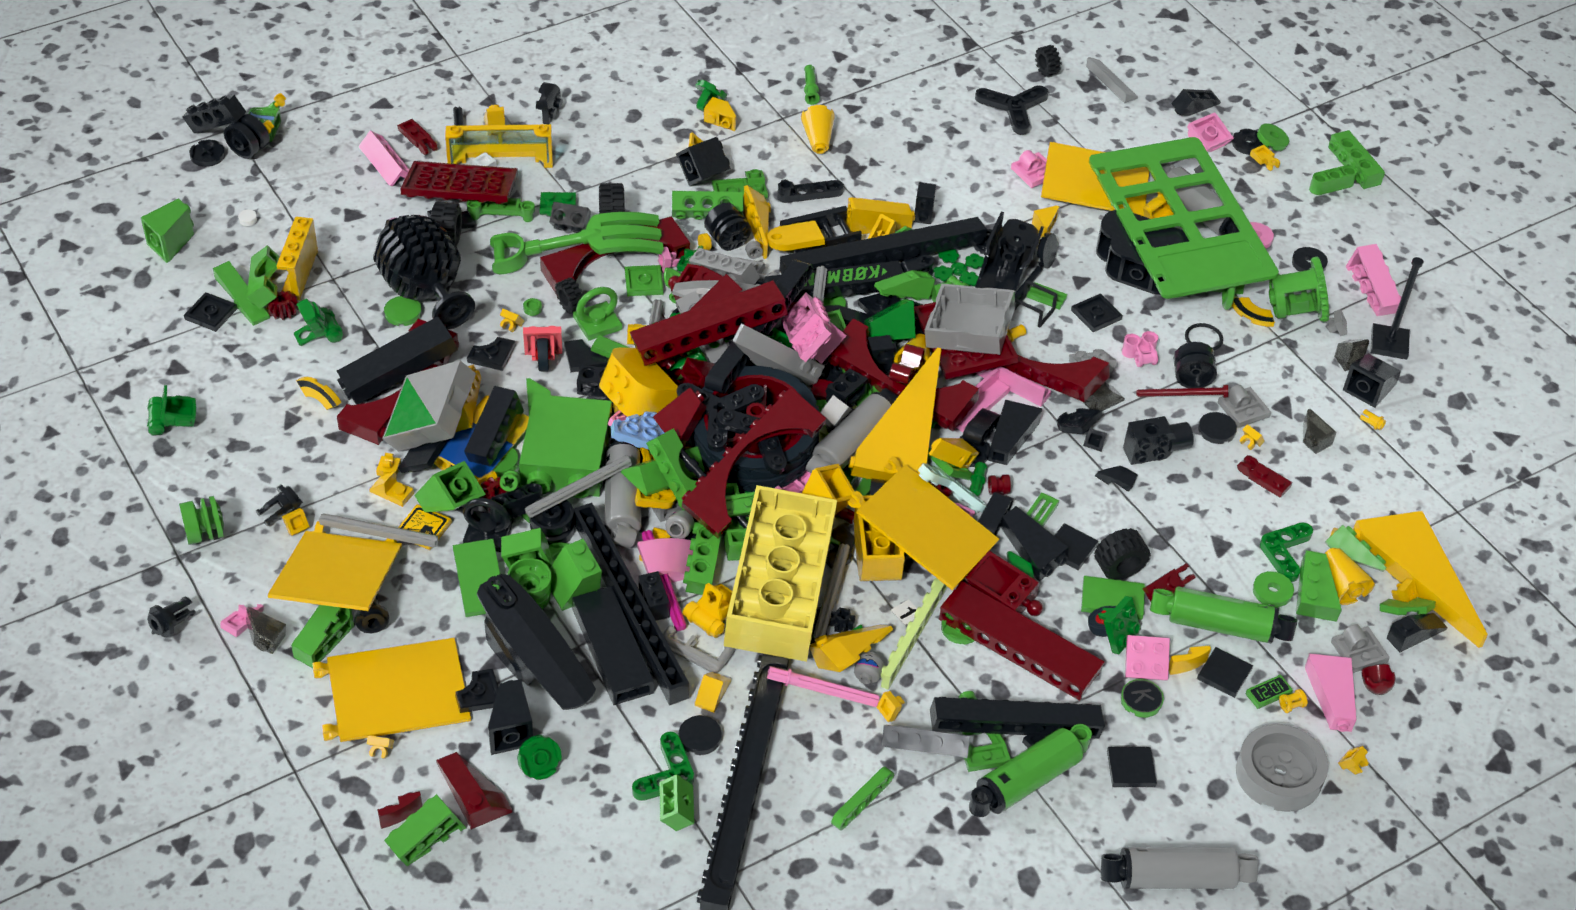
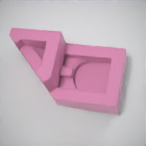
(236, 622)

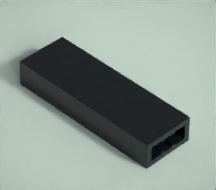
(396, 360)
(612, 645)

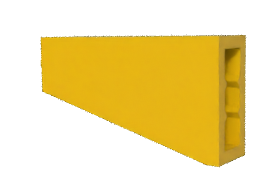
(864, 213)

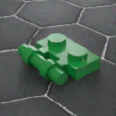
(548, 198)

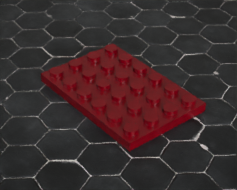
(459, 182)
(959, 363)

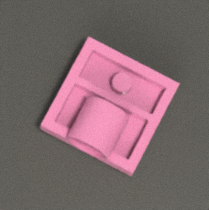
(1030, 168)
(1147, 657)

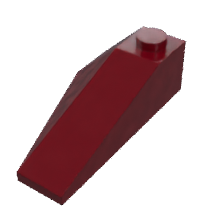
(474, 793)

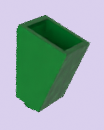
(894, 321)

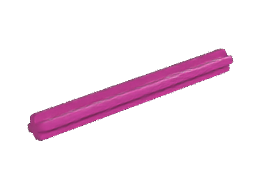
(674, 608)

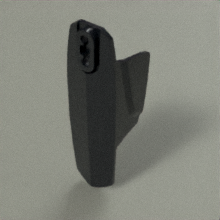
(1007, 258)
(531, 643)

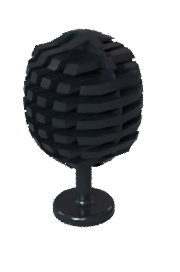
(423, 263)

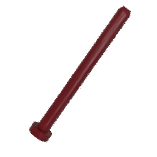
(1183, 392)

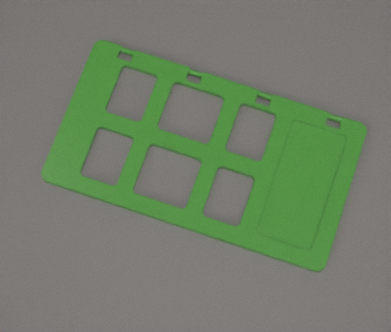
(1201, 262)

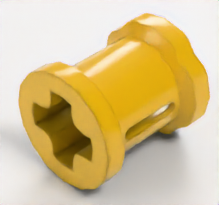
(1287, 708)

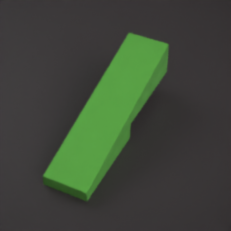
(237, 288)

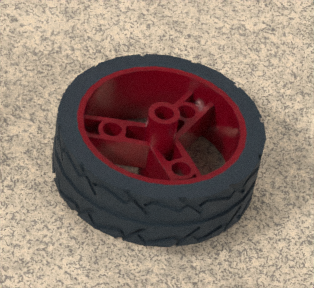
(751, 469)

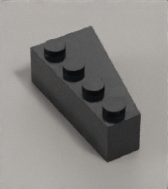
(494, 426)

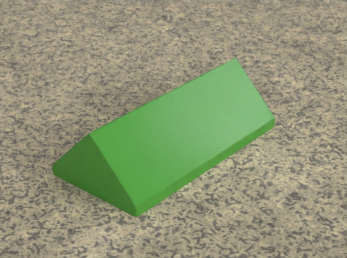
(651, 480)

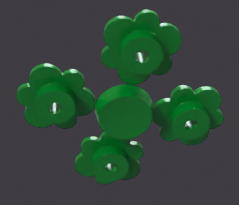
(958, 268)

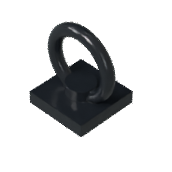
(481, 526)

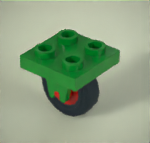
(1115, 623)

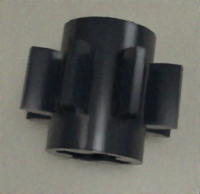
(842, 620)

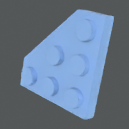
(636, 429)

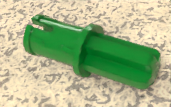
(978, 478)

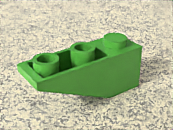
(908, 284)
(1358, 551)

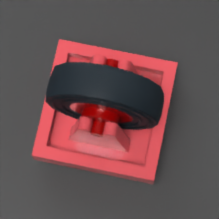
(542, 344)

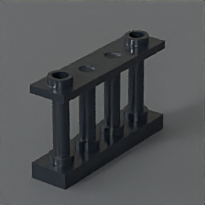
(826, 220)

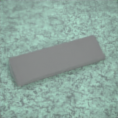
(1101, 71)

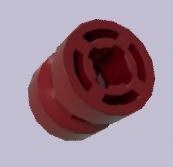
(998, 484)

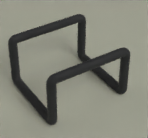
(1020, 301)

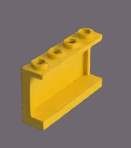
(298, 255)

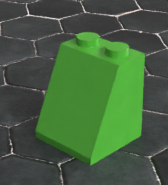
(168, 229)
(449, 489)
(574, 573)

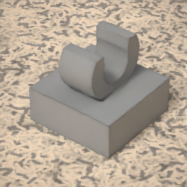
(1338, 323)

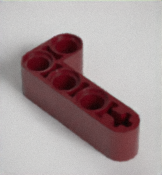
(908, 366)

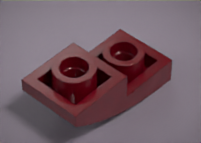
(393, 814)

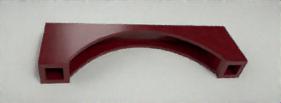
(574, 260)
(852, 353)
(1072, 379)
(787, 416)
(371, 418)

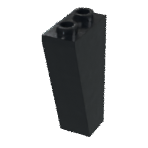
(1013, 429)
(1034, 543)

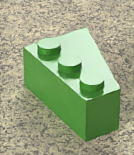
(322, 633)

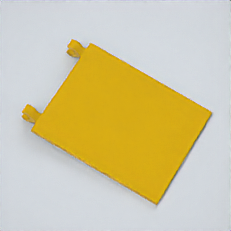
(1072, 180)
(925, 524)
(335, 570)
(393, 689)

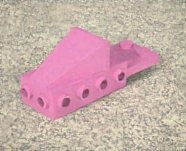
(811, 329)

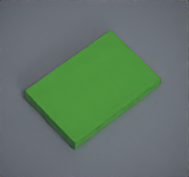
(1109, 592)

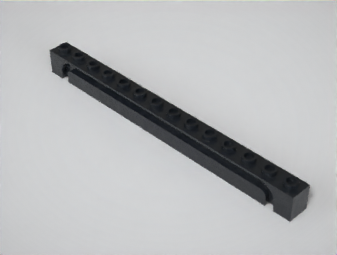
(742, 787)

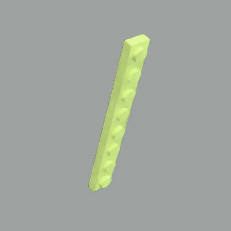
(913, 632)

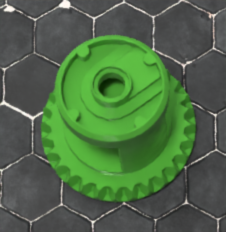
(1305, 302)

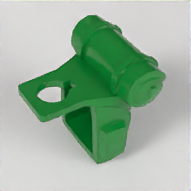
(319, 321)
(170, 411)

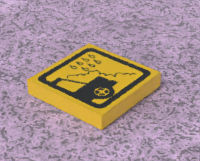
(426, 522)

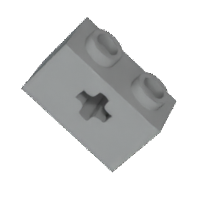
(835, 412)

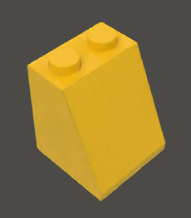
(830, 483)

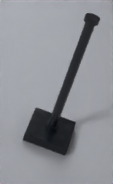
(1392, 340)

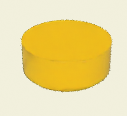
(705, 241)

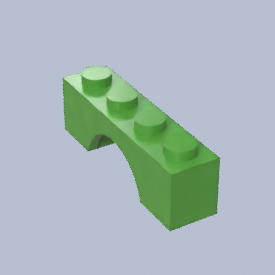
(260, 287)
(666, 454)
(735, 534)

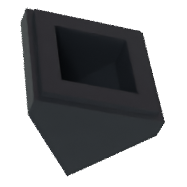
(1095, 439)

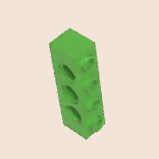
(1351, 152)
(701, 198)
(705, 563)

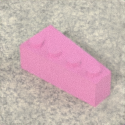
(1375, 279)

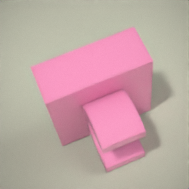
(667, 259)

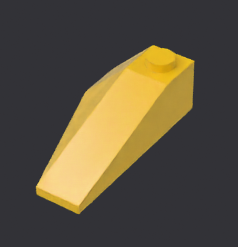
(757, 215)
(843, 649)

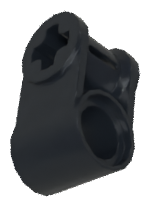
(918, 265)

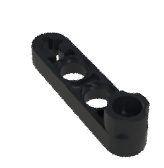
(787, 188)

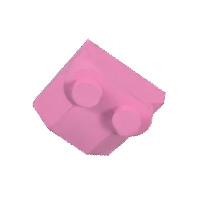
(1210, 132)

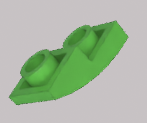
(756, 180)

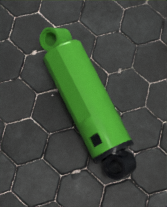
(1223, 614)
(1029, 770)

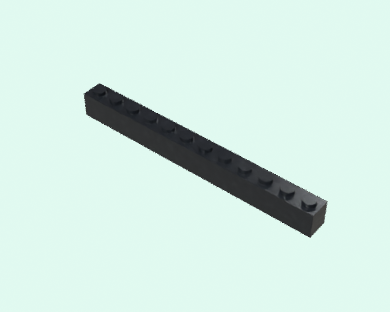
(894, 246)
(636, 611)

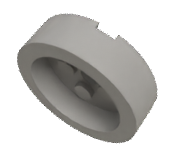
(1288, 751)

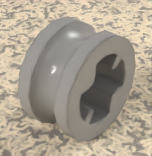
(751, 246)

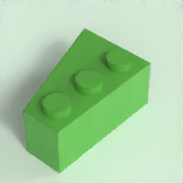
(1316, 588)
(422, 830)

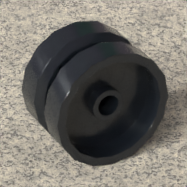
(246, 136)
(1195, 365)
(555, 522)

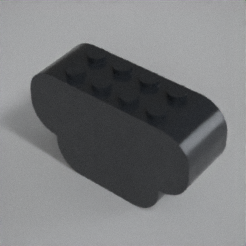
(1121, 256)

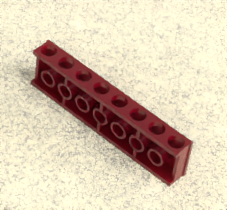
(707, 319)
(1022, 637)

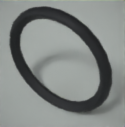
(1208, 326)

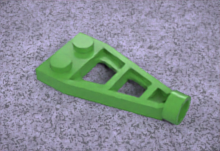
(989, 755)

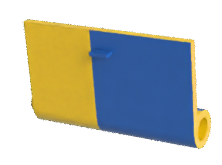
(454, 448)

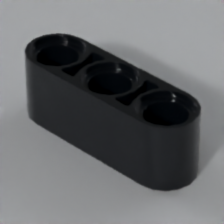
(981, 426)
(516, 500)
(992, 515)

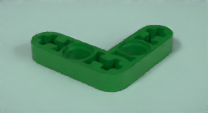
(1279, 547)
(683, 768)

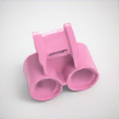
(1141, 349)

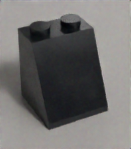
(703, 160)
(1371, 379)
(510, 718)

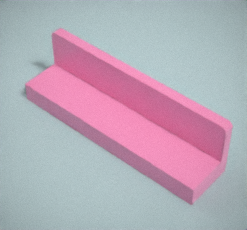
(383, 157)
(1021, 385)
(990, 393)

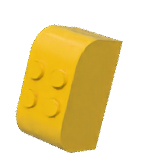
(636, 386)
(876, 555)

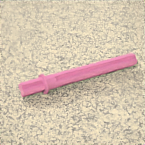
(822, 686)

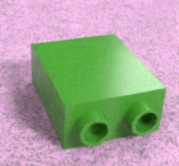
(565, 442)

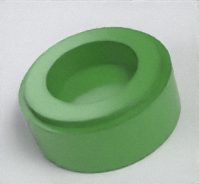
(532, 306)

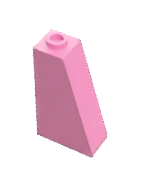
(1334, 689)

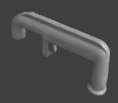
(695, 656)

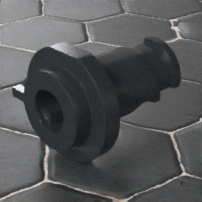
(285, 498)
(163, 619)
(372, 620)

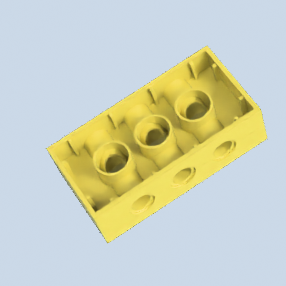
(780, 573)

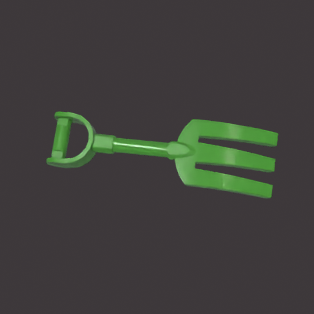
(603, 233)

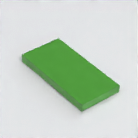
(474, 566)

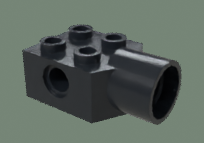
(1155, 439)

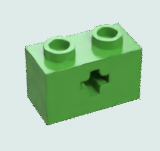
(676, 802)

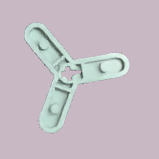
(936, 475)

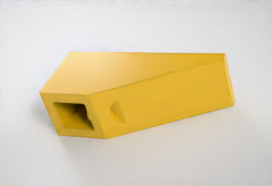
(954, 451)

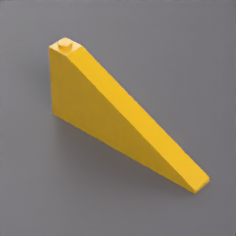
(902, 429)
(1416, 554)

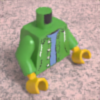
(270, 115)

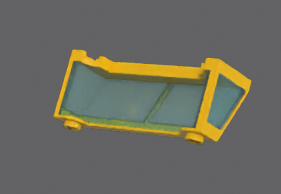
(499, 141)

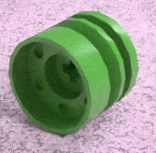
(201, 520)
(534, 578)

